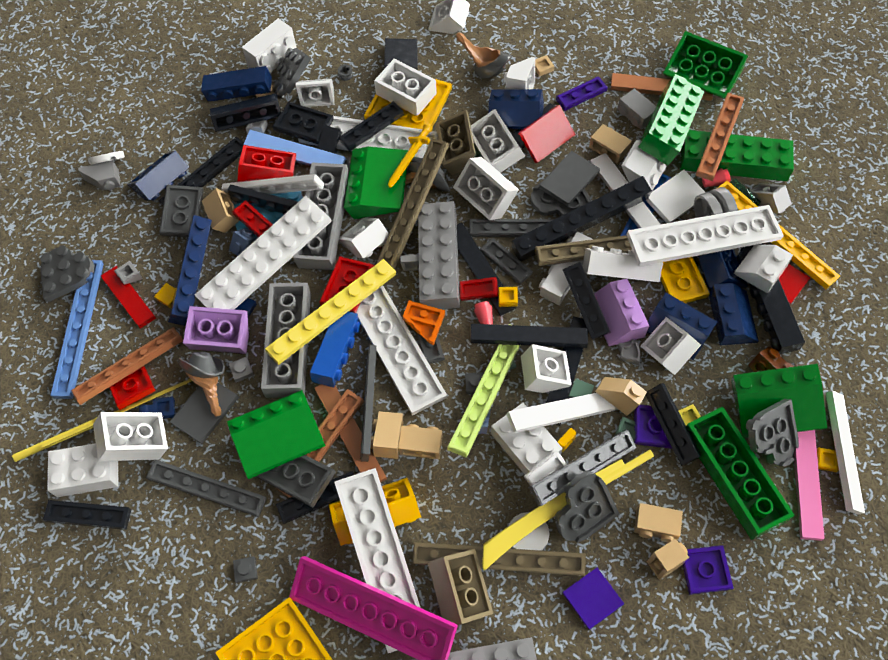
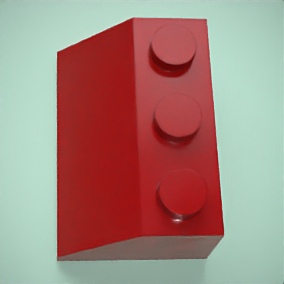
(265, 163)

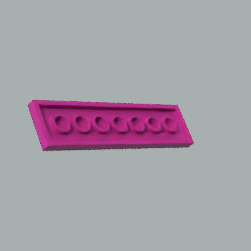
(372, 611)

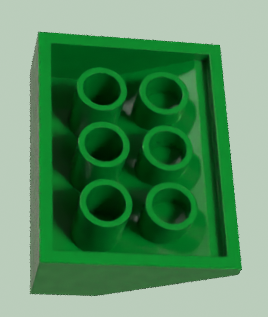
(706, 64)
(368, 182)
(765, 388)
(275, 434)

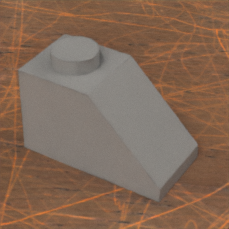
(102, 175)
(772, 195)

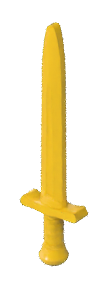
(416, 144)

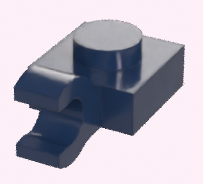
(160, 405)

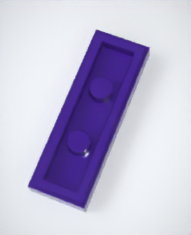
(581, 93)

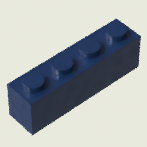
(236, 83)

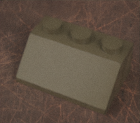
(458, 134)
(460, 587)

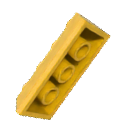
(400, 502)

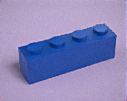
(334, 350)

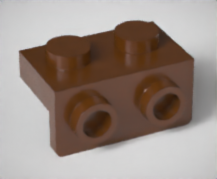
(768, 360)

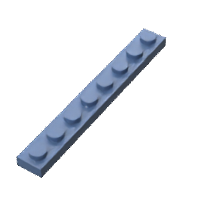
(76, 335)

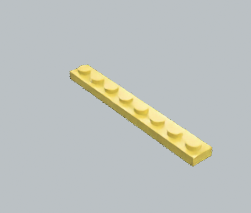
(330, 312)

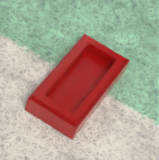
(478, 289)

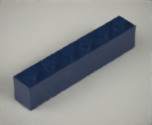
(190, 270)

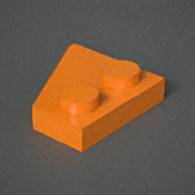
(424, 320)

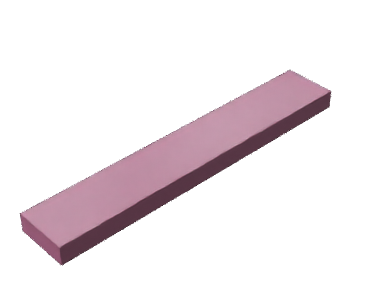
(808, 487)

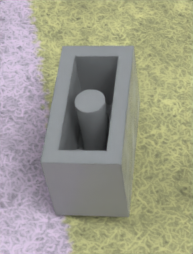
(636, 108)

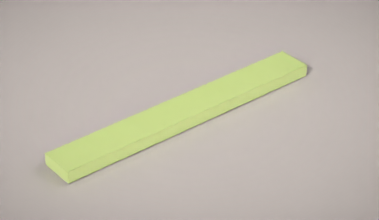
(482, 399)

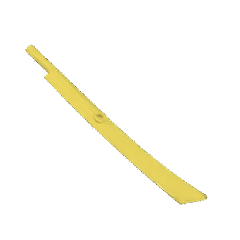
(82, 428)
(518, 530)

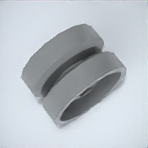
(715, 202)

